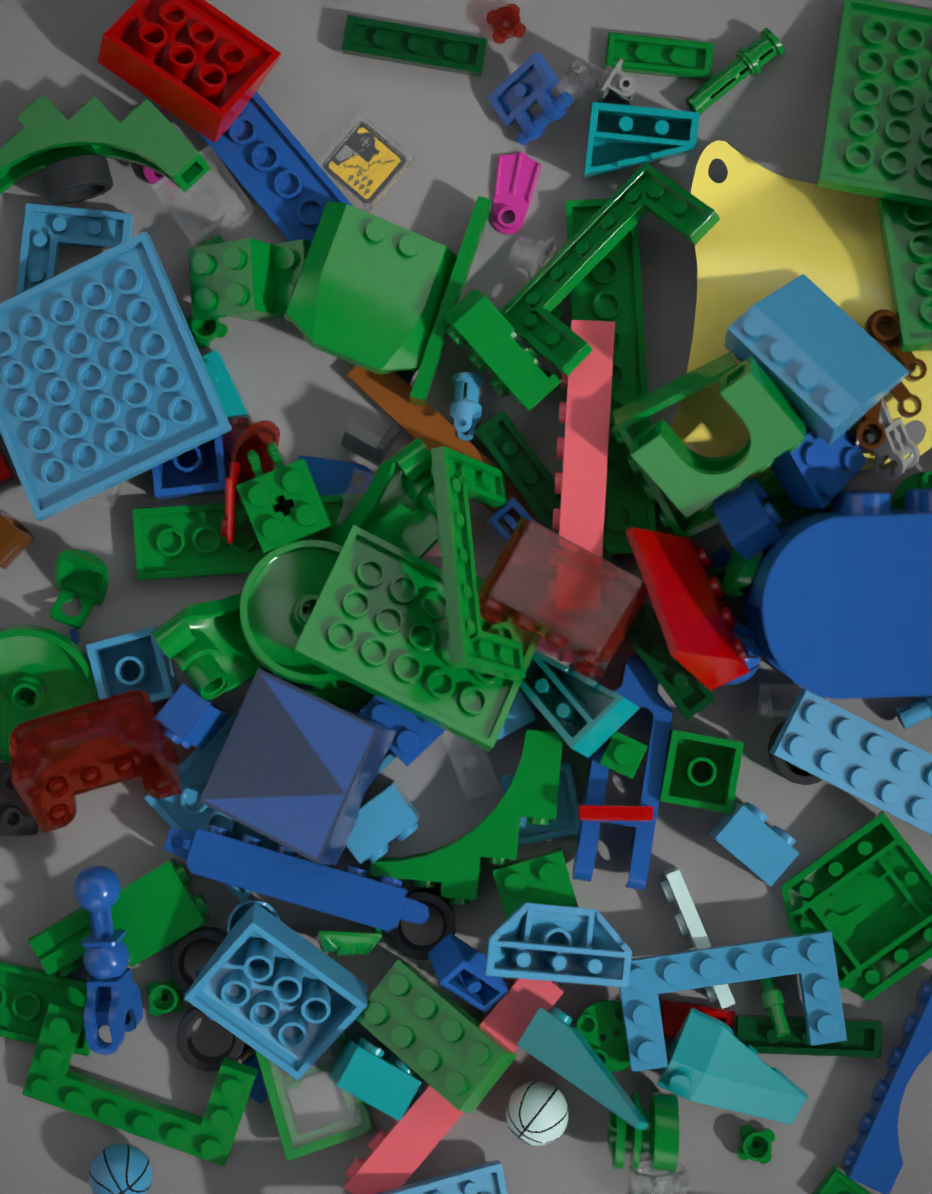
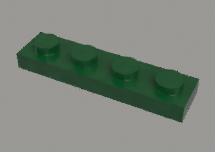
(414, 46)
(863, 1037)

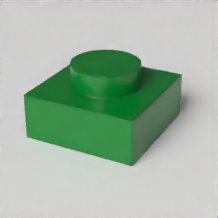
(623, 754)

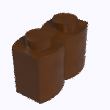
(13, 539)

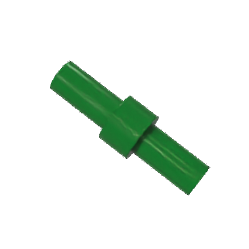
(774, 1002)

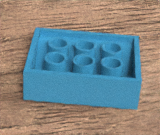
(815, 356)
(277, 992)

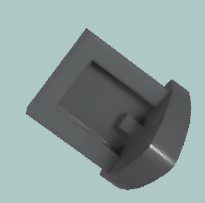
(367, 443)

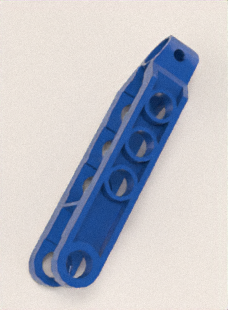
(640, 688)

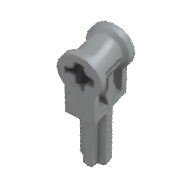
(894, 447)

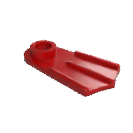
(229, 522)

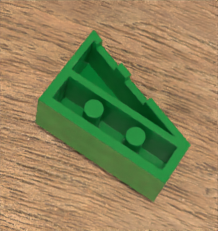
(498, 350)

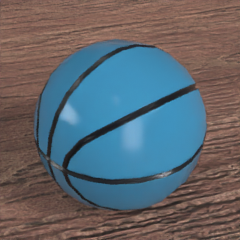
(120, 1170)

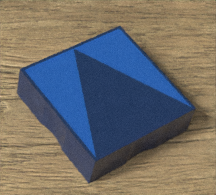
(297, 767)

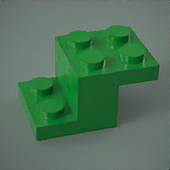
(244, 278)

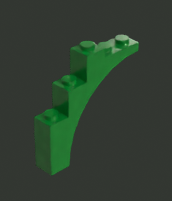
(140, 138)
(458, 863)

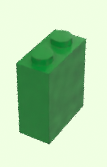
(158, 910)

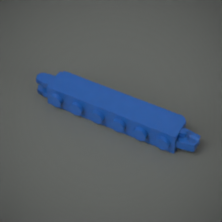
(294, 879)

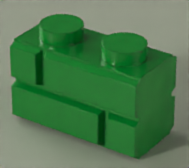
(60, 943)

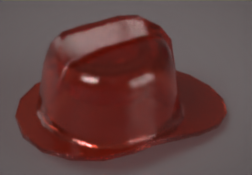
(250, 436)

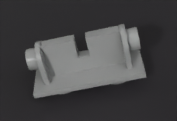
(616, 86)
(777, 699)

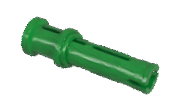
(747, 62)

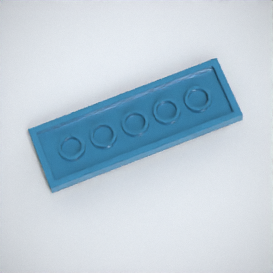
(858, 758)

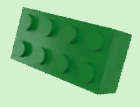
(435, 1036)

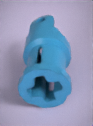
(466, 404)

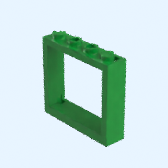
(658, 400)

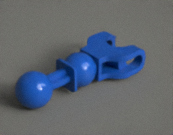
(106, 959)

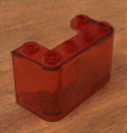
(562, 595)
(90, 750)

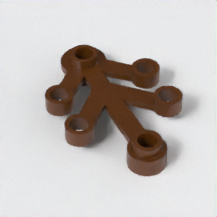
(899, 392)

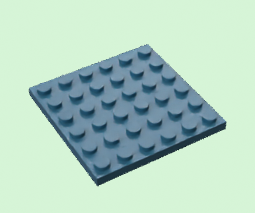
(100, 378)

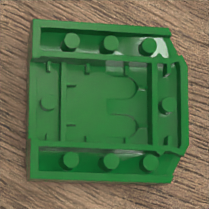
(369, 290)
(872, 900)

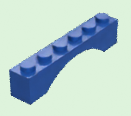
(876, 1153)

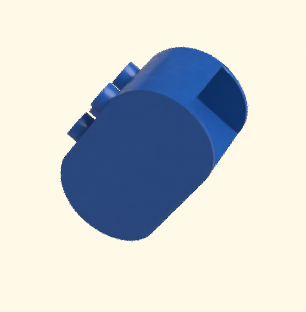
(850, 597)

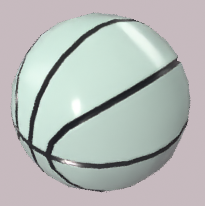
(537, 1113)

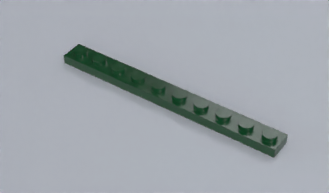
(538, 490)

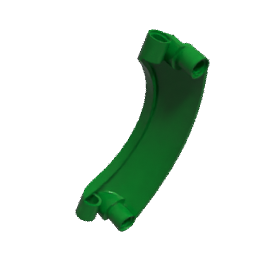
(396, 508)

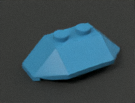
(559, 947)

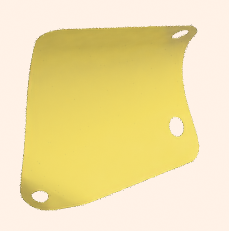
(765, 239)

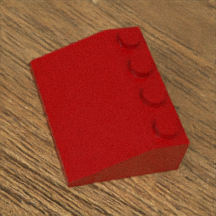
(188, 60)
(690, 606)

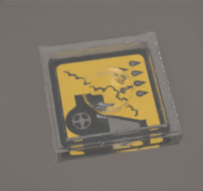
(364, 162)

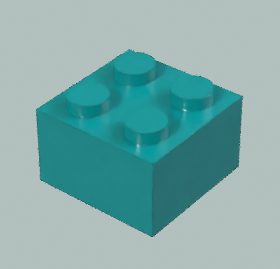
(373, 1079)

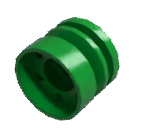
(658, 1140)

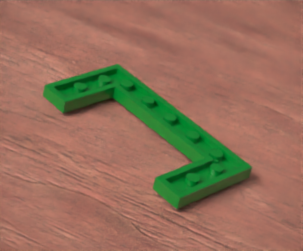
(642, 193)
(455, 481)
(199, 1136)

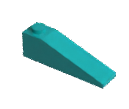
(570, 1055)
(722, 1072)

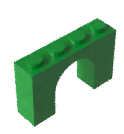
(697, 480)

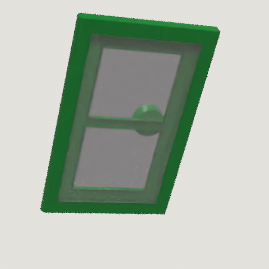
(313, 1110)

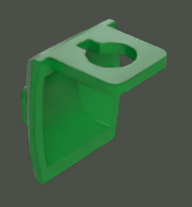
(82, 577)
(348, 942)

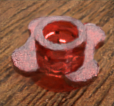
(507, 13)

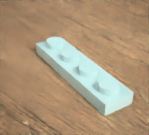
(690, 923)

